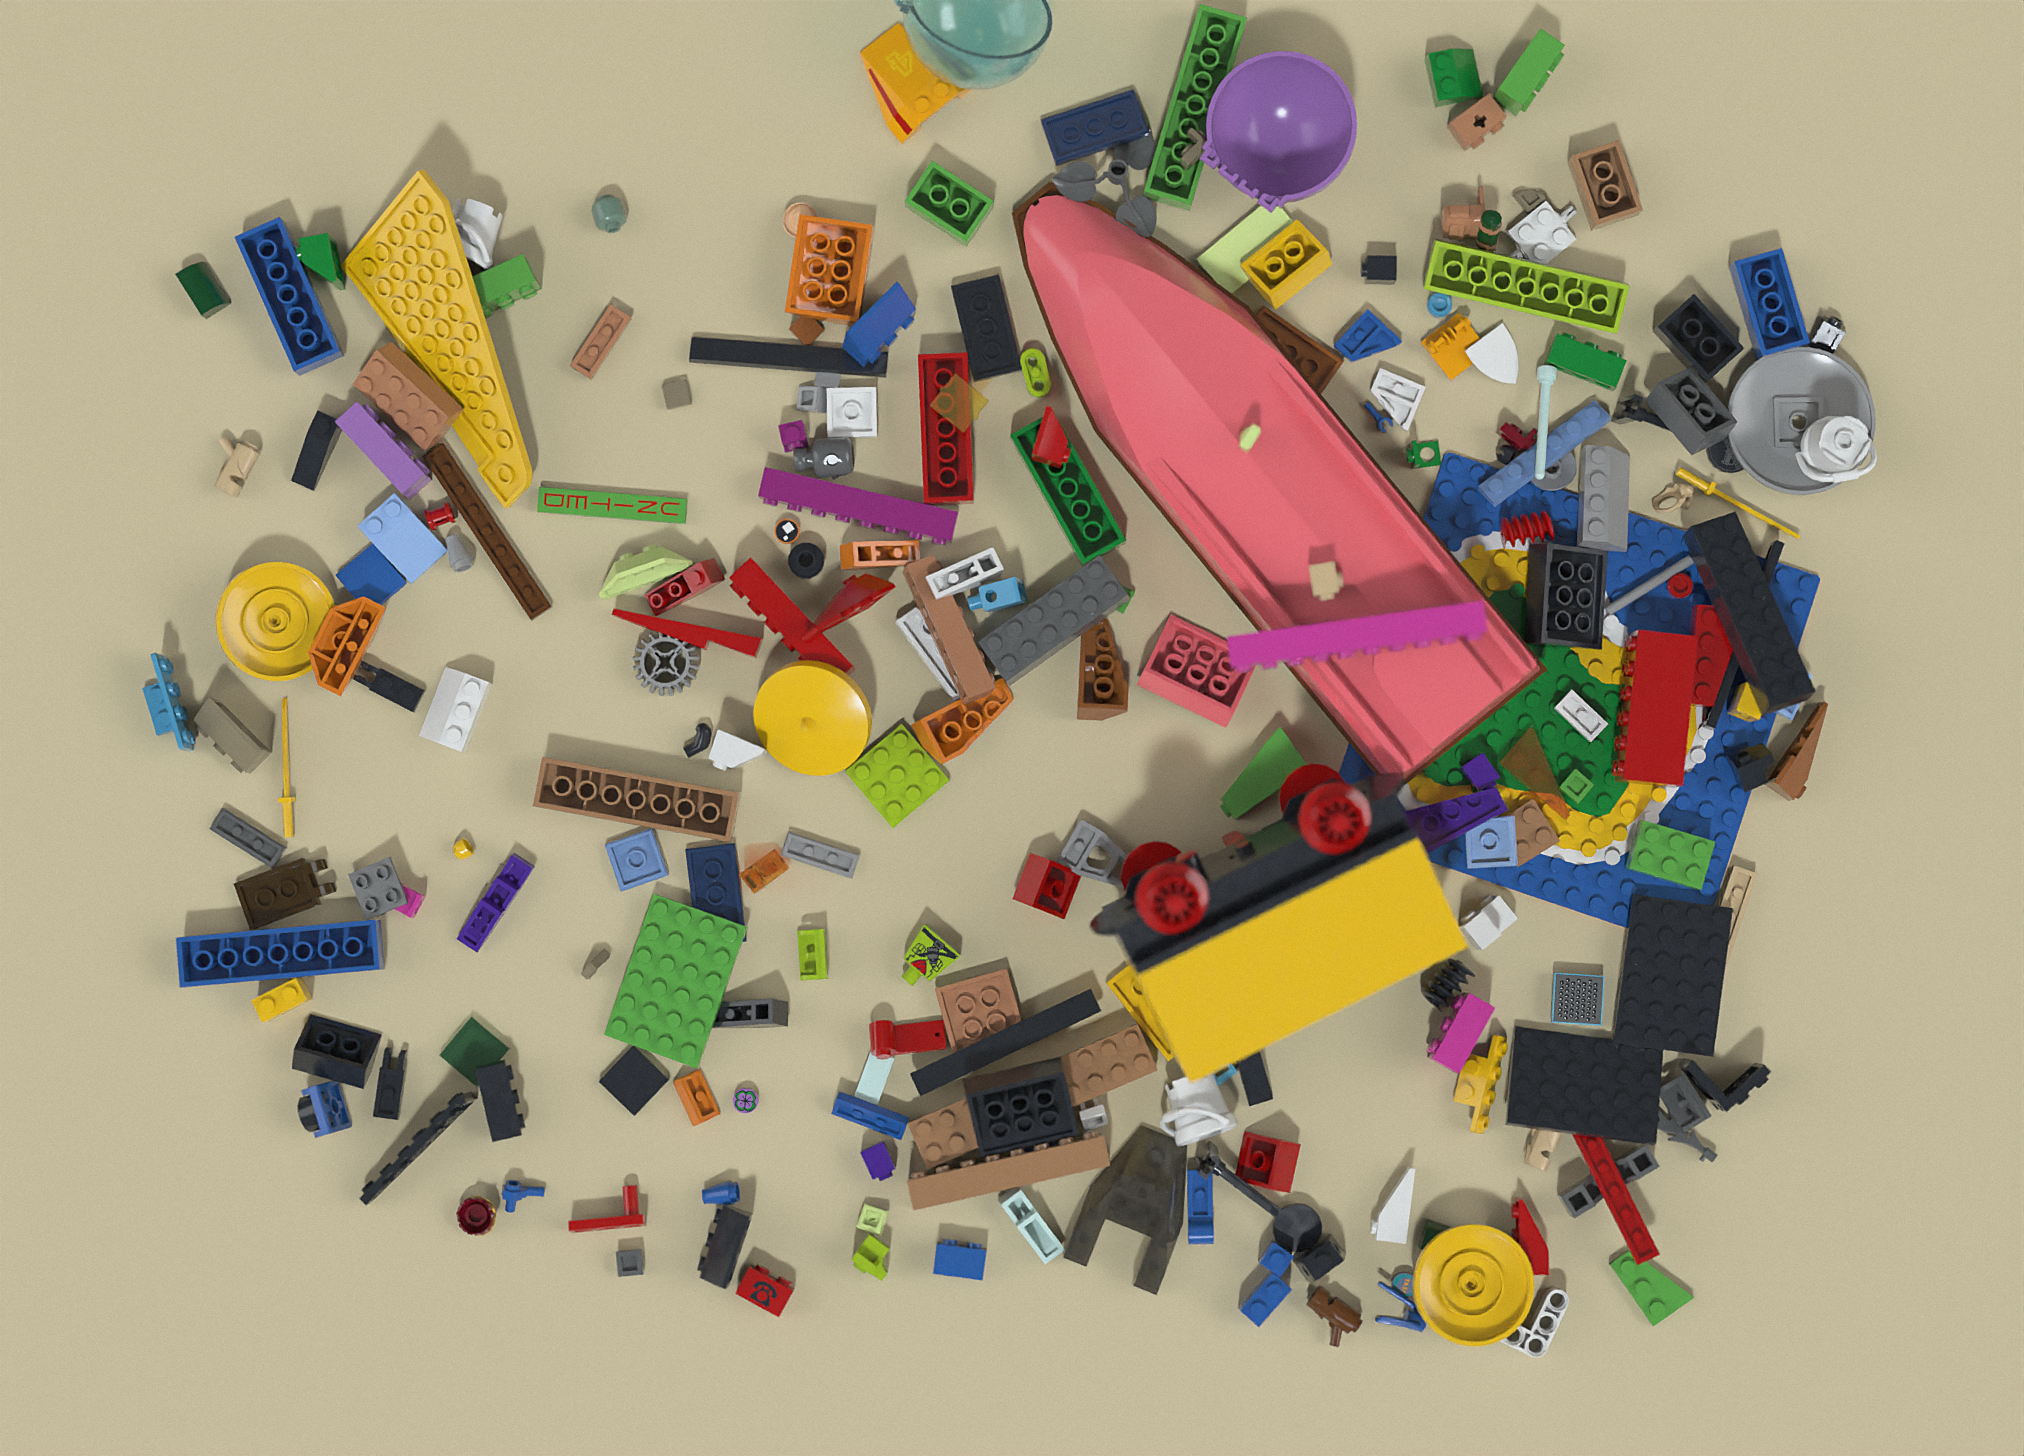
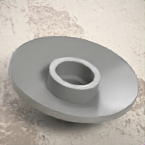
(1565, 472)

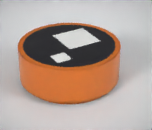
(787, 531)

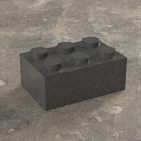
(1691, 411)

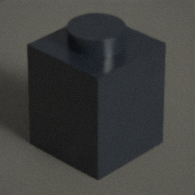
(1379, 269)

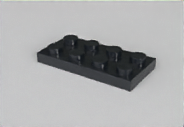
(986, 328)

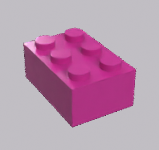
(1460, 1031)

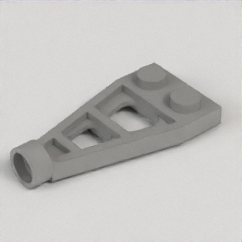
(1080, 846)

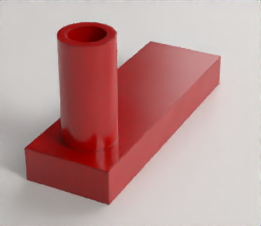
(630, 1219)

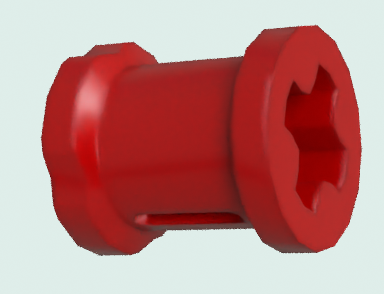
(440, 516)

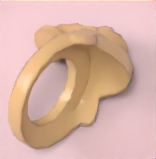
(1680, 491)

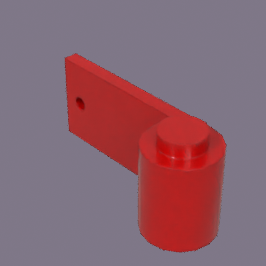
(909, 1038)

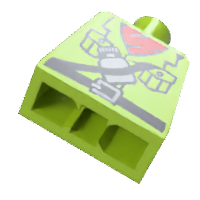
(928, 956)

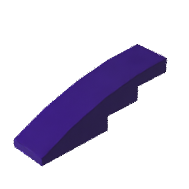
(495, 902)

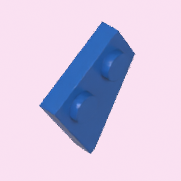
(1366, 338)

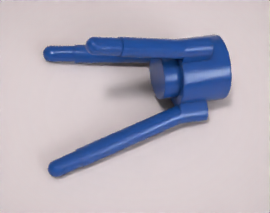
(1411, 1318)

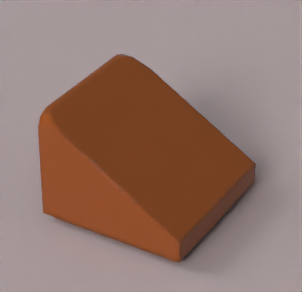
(806, 330)

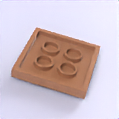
(977, 1008)

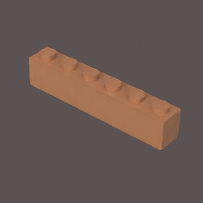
(950, 633)

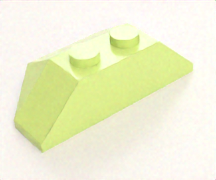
(642, 570)

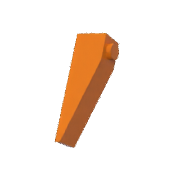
(957, 726)

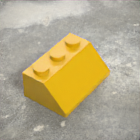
(1286, 264)

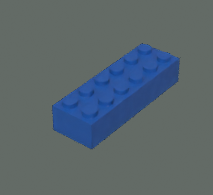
(289, 296)

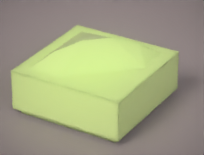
(1249, 437)
(872, 1219)

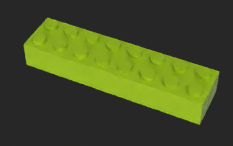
(1526, 286)

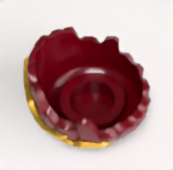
(476, 1216)

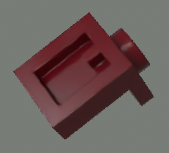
(1513, 436)

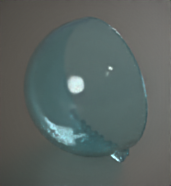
(976, 40)

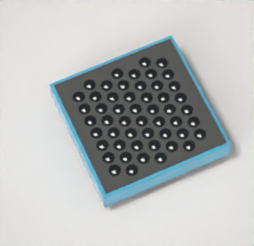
(1577, 999)

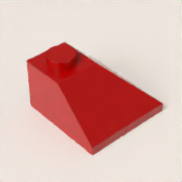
(1051, 441)

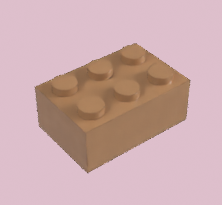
(1605, 185)

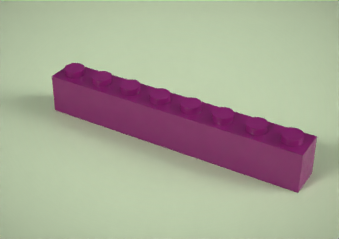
(858, 505)

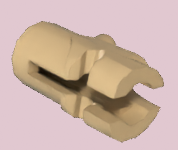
(238, 466)
(1542, 1143)

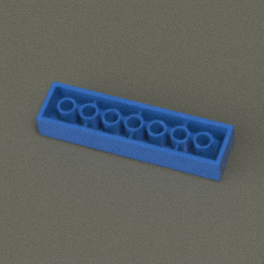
(280, 953)

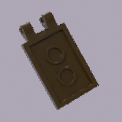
(282, 892)

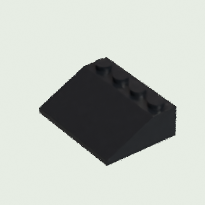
(1565, 596)
(1020, 1107)

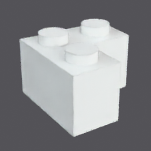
(1487, 923)

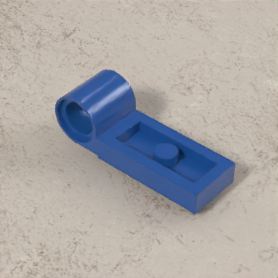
(1199, 1208)

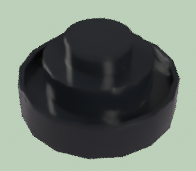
(806, 560)

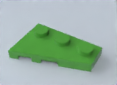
(1649, 1288)

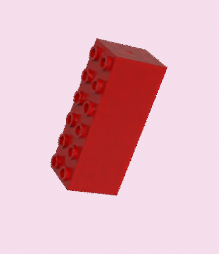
(1655, 708)

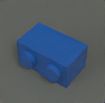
(959, 1259)
(1264, 1298)

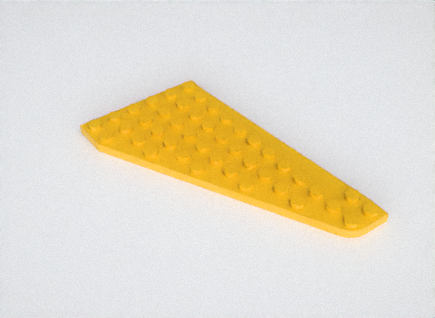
(426, 296)

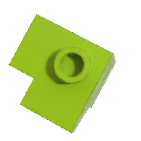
(870, 1257)

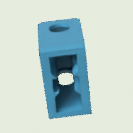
(1009, 594)

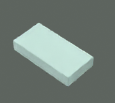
(873, 1079)

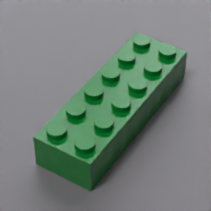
(1071, 498)

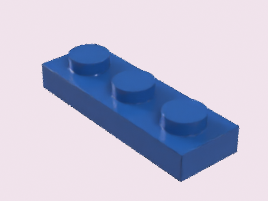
(870, 1115)

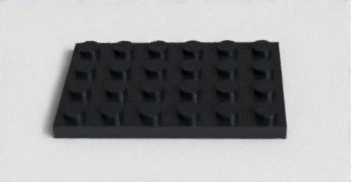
(1672, 975)
(1584, 1086)

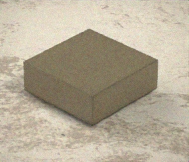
(676, 394)

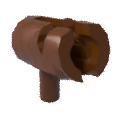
(1338, 1313)

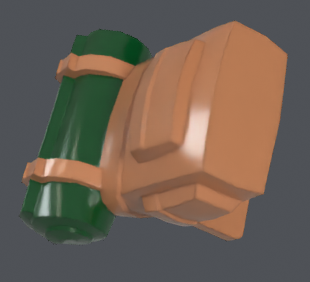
(1472, 223)

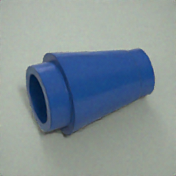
(723, 1193)

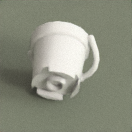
(477, 233)
(1835, 449)
(1196, 1111)

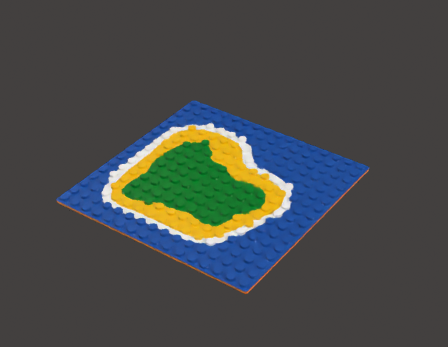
(1595, 840)

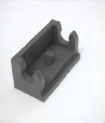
(1684, 1103)

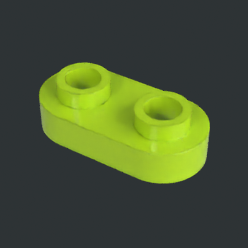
(1035, 373)

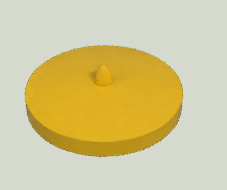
(271, 619)
(812, 718)
(1473, 1285)

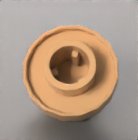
(791, 217)

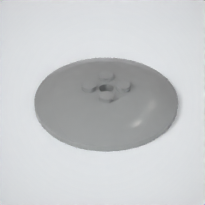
(1784, 386)

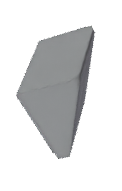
(827, 380)
(812, 399)

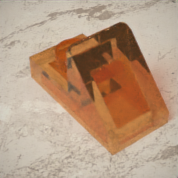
(764, 871)

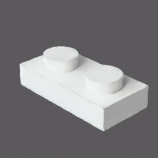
(1580, 715)

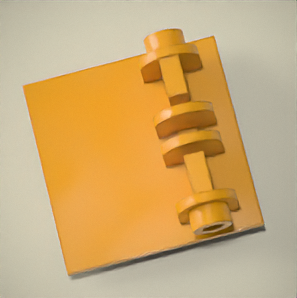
(1449, 344)

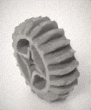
(657, 671)

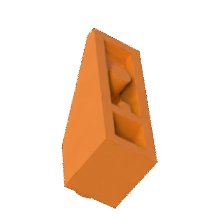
(878, 554)

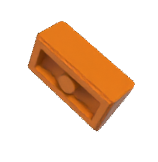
(696, 1097)

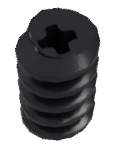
(1446, 983)

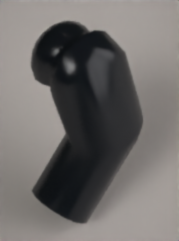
(701, 741)

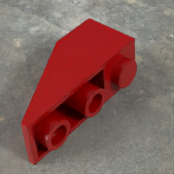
(685, 586)
(1529, 1238)

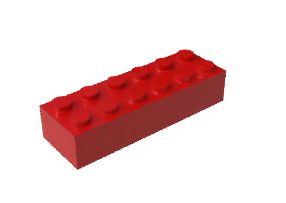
(944, 447)
(784, 616)

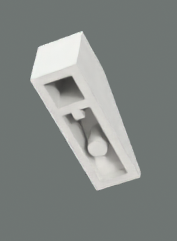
(966, 574)
(1394, 1214)

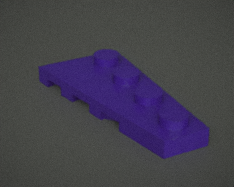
(1451, 818)

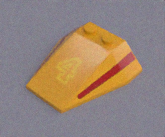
(902, 84)

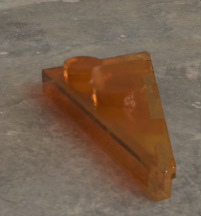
(1530, 767)

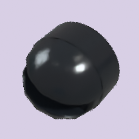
(1507, 454)

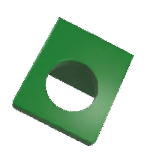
(1413, 454)

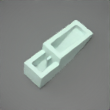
(1031, 1224)

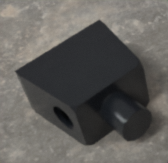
(1320, 1259)

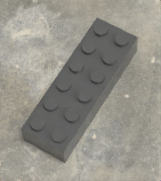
(1054, 620)

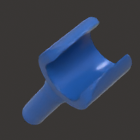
(1378, 417)

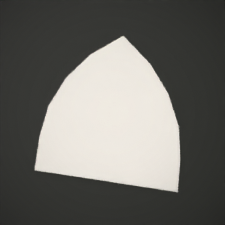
(1496, 355)

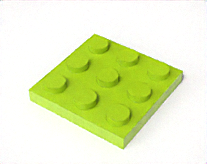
(897, 776)

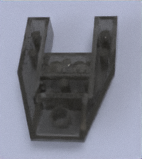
(1140, 1192)

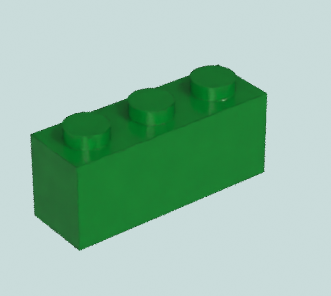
(1585, 361)

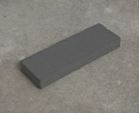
(248, 838)

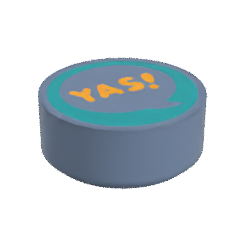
(1403, 1284)

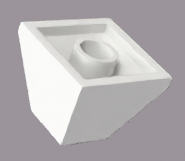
(733, 751)

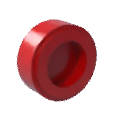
(1679, 585)

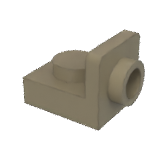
(1191, 153)

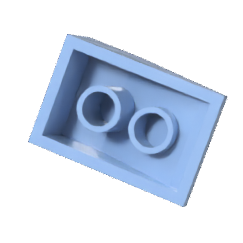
(402, 538)

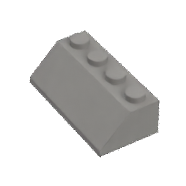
(1603, 499)

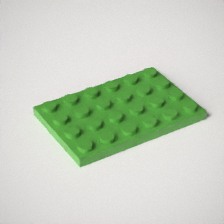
(675, 980)

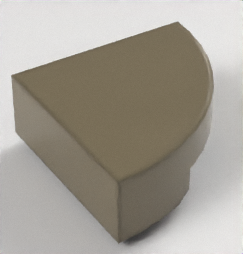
(1529, 199)
(592, 967)

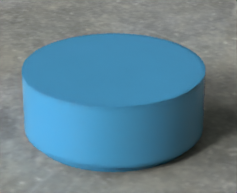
(1439, 305)

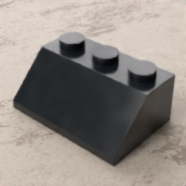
(336, 1051)
(724, 1245)

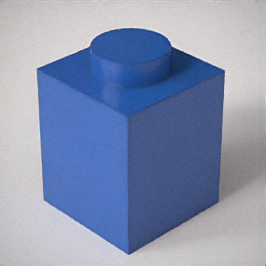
(1275, 1258)

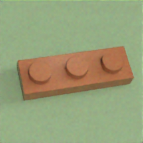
(600, 342)

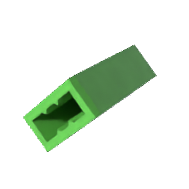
(1262, 775)

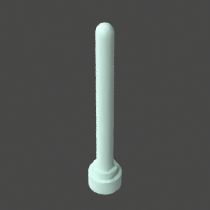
(1546, 376)

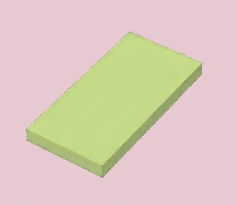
(1225, 256)

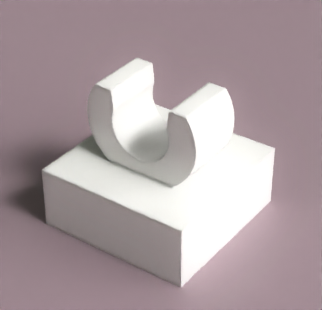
(1094, 1116)

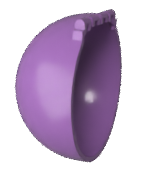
(1280, 128)

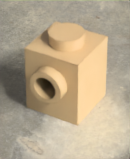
(1325, 580)

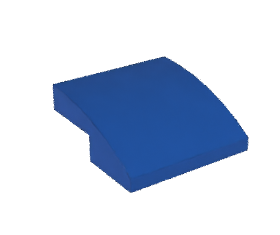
(371, 576)

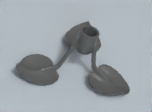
(1078, 183)

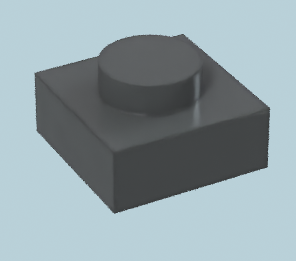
(629, 1262)

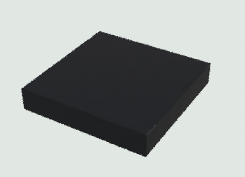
(633, 1080)

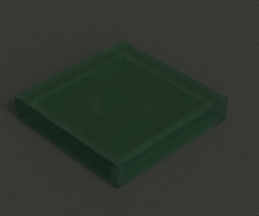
(473, 1047)

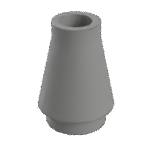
(458, 554)

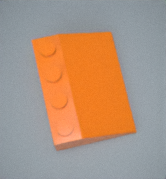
(829, 269)

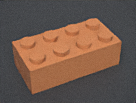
(408, 396)

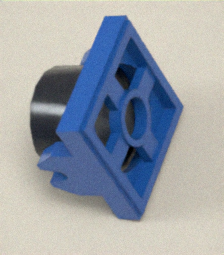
(323, 1109)

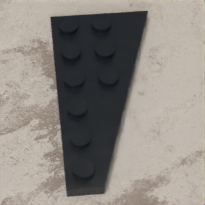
(422, 1141)

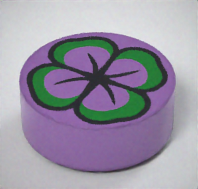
(745, 1100)

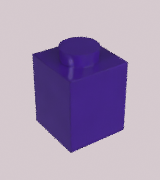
(1480, 773)
(878, 1161)

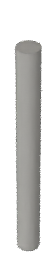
(1648, 585)

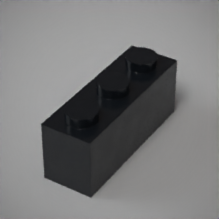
(500, 1100)

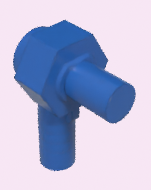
(513, 1192)

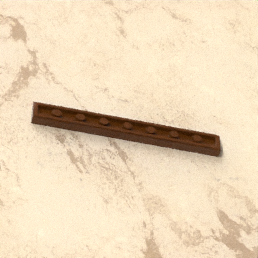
(487, 531)

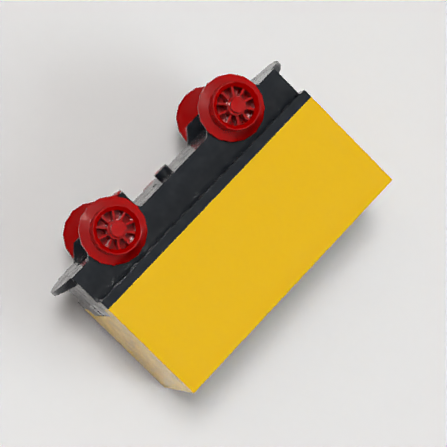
(1280, 919)

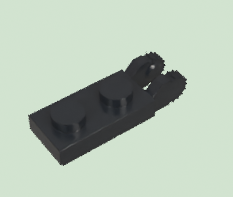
(392, 687)
(390, 1087)

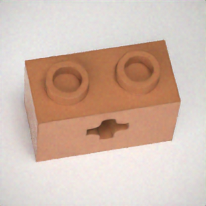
(1484, 110)

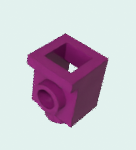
(793, 436)

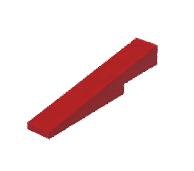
(694, 634)

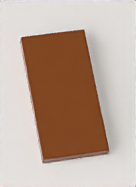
(1310, 356)

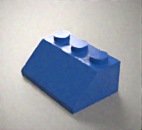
(879, 325)

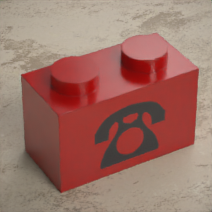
(765, 1290)

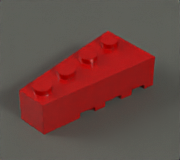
(1711, 655)

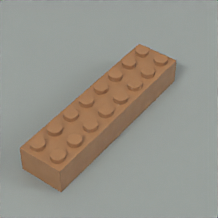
(636, 799)
(1007, 1171)

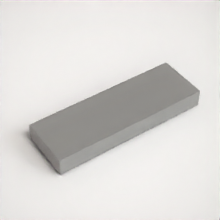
(820, 855)

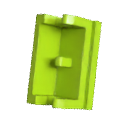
(812, 954)

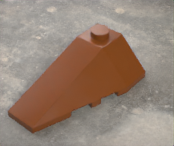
(1101, 678)
(1795, 765)

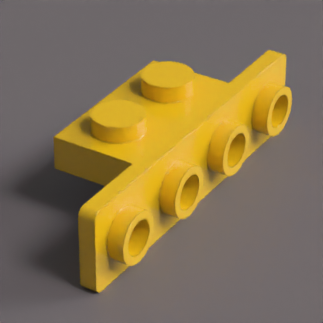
(1478, 1083)

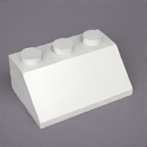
(455, 709)

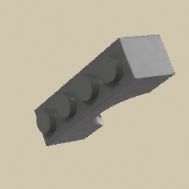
(1586, 1194)

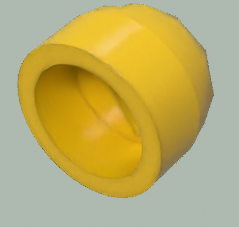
(462, 849)

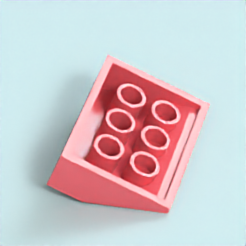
(1194, 672)

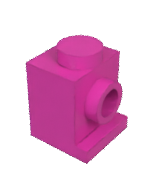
(414, 903)

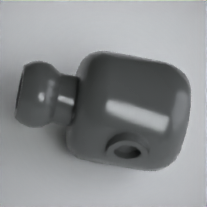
(828, 456)

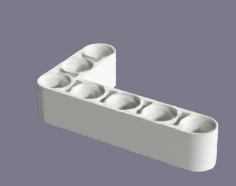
(1534, 1331)

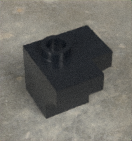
(1749, 765)

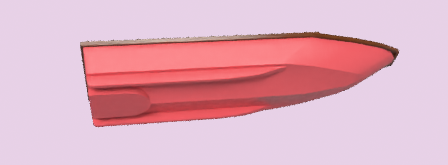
(1169, 386)

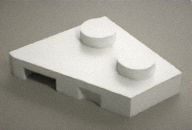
(1397, 396)

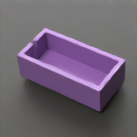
(380, 447)

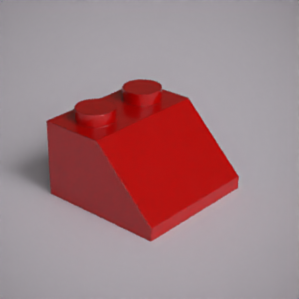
(1047, 886)
(1267, 1162)

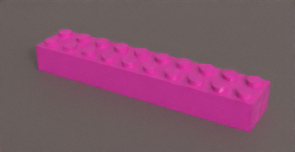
(1357, 635)

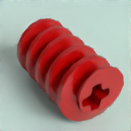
(1526, 528)

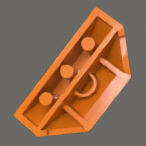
(344, 642)

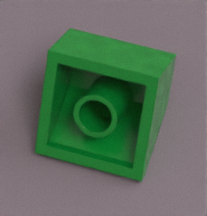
(1453, 76)
(322, 258)

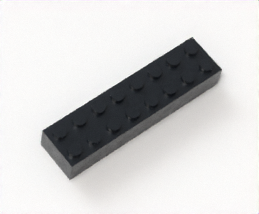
(1749, 613)

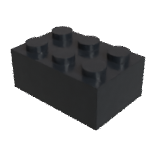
(1698, 338)

